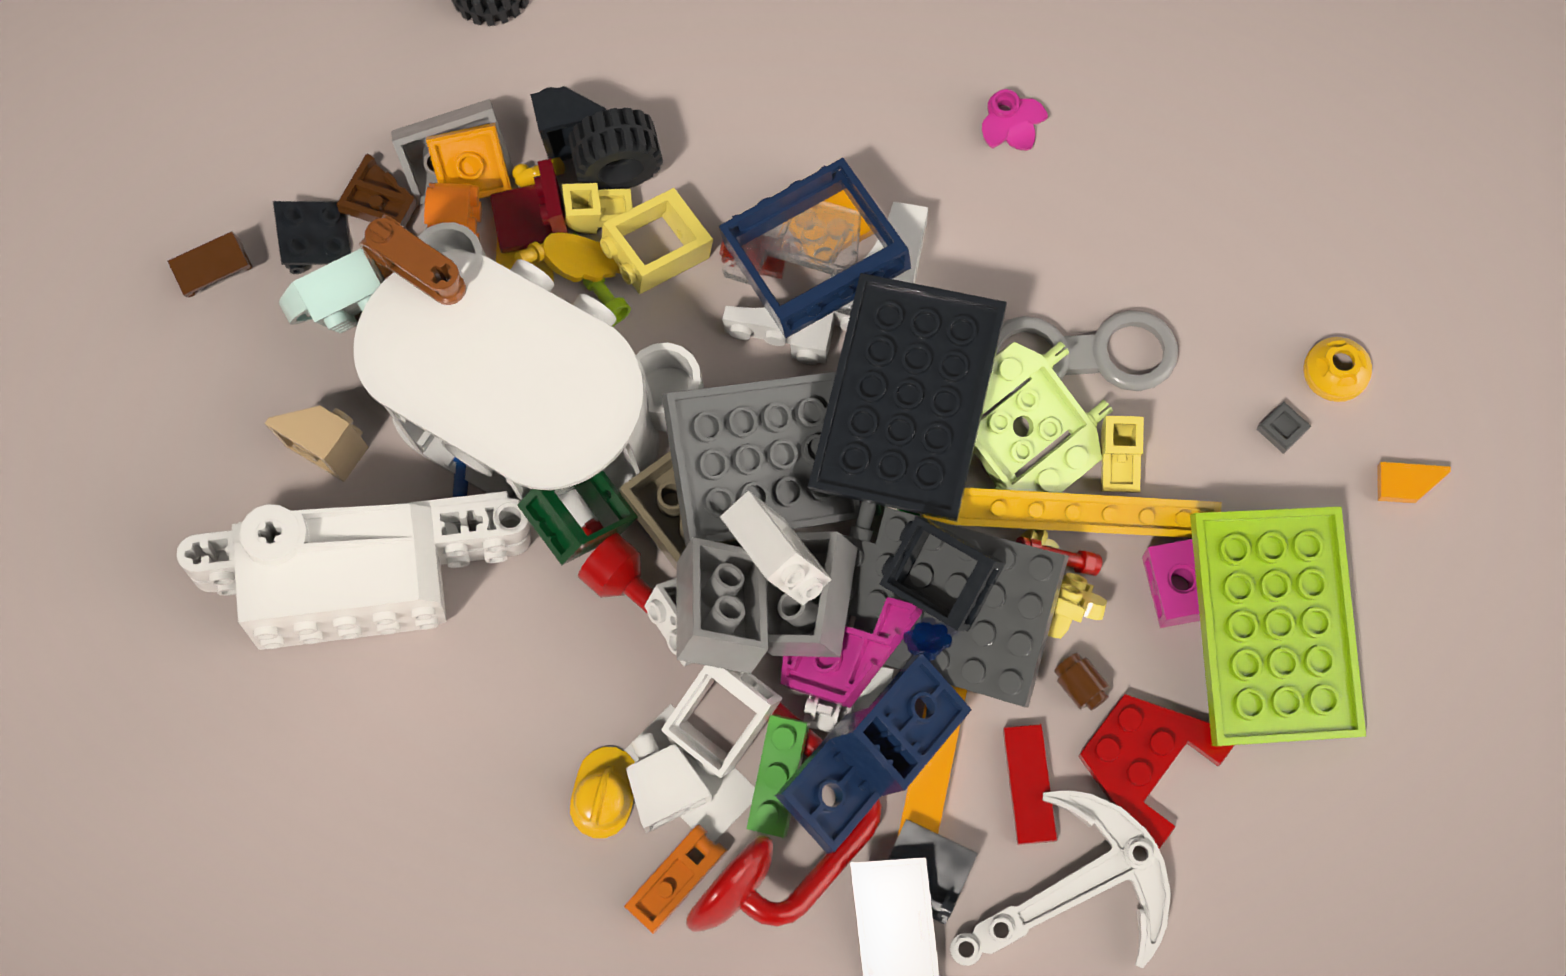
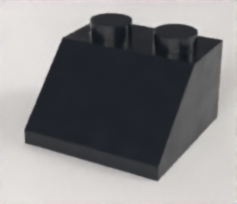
(556, 115)

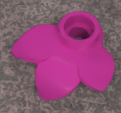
(1013, 125)

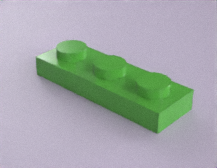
(779, 761)

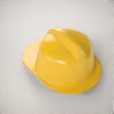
(602, 793)

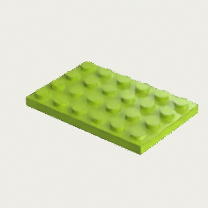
(1277, 626)

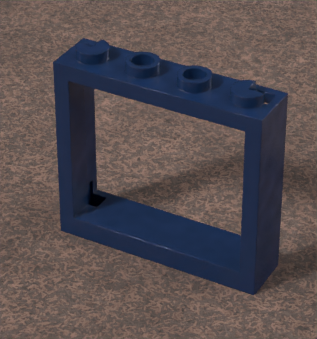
(792, 201)

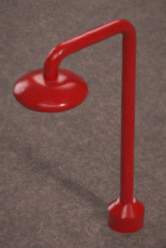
(616, 571)

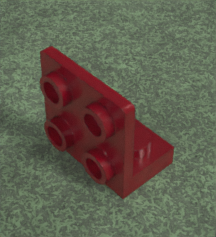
(529, 211)

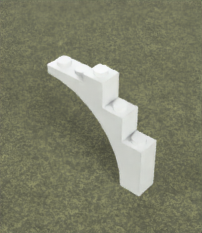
(813, 342)

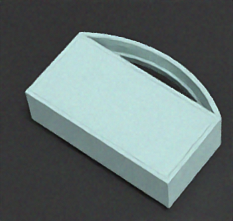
(333, 292)

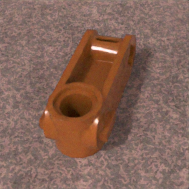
(413, 260)

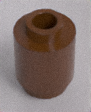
(1082, 682)

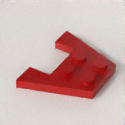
(1135, 752)

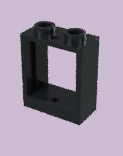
(972, 595)

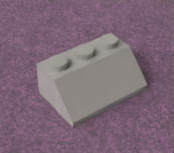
(414, 152)

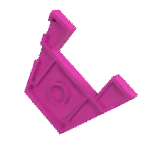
(862, 656)

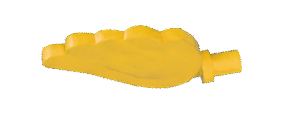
(571, 257)

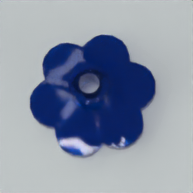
(927, 639)

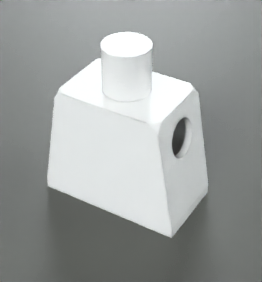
(663, 783)

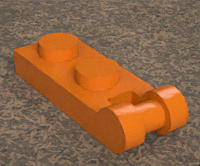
(674, 880)

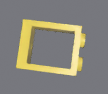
(683, 223)

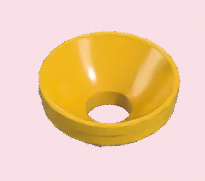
(1328, 380)

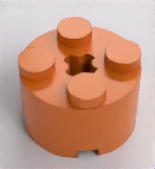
(453, 204)

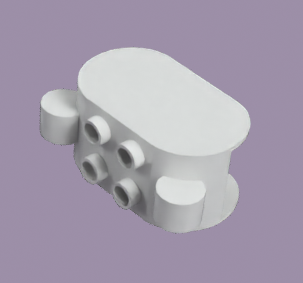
(515, 377)

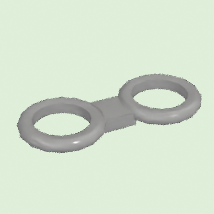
(1089, 352)

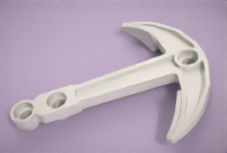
(1103, 873)

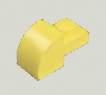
(589, 208)
(1121, 453)

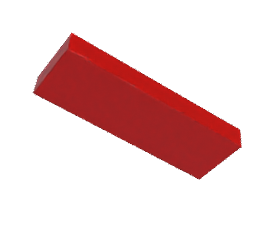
(1027, 783)

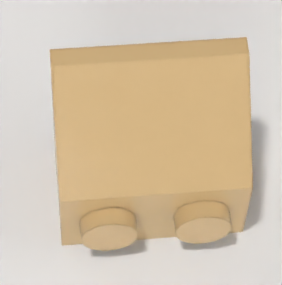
(321, 438)

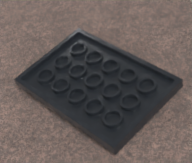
(908, 396)

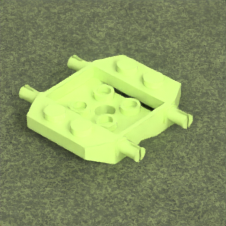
(1050, 413)

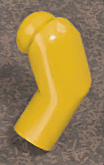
(525, 175)

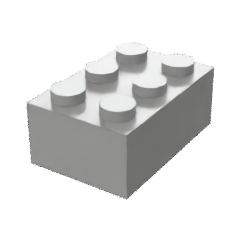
(720, 607)
(819, 624)

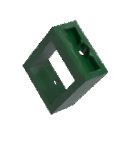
(560, 528)

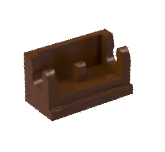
(209, 263)

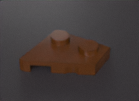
(376, 194)

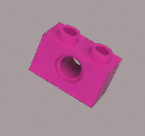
(1162, 563)

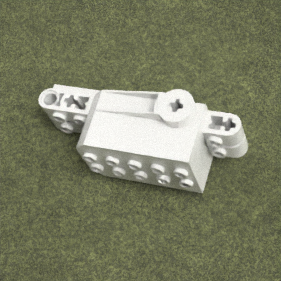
(350, 568)

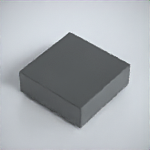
(1283, 427)

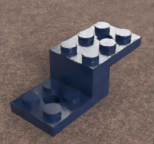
(873, 753)

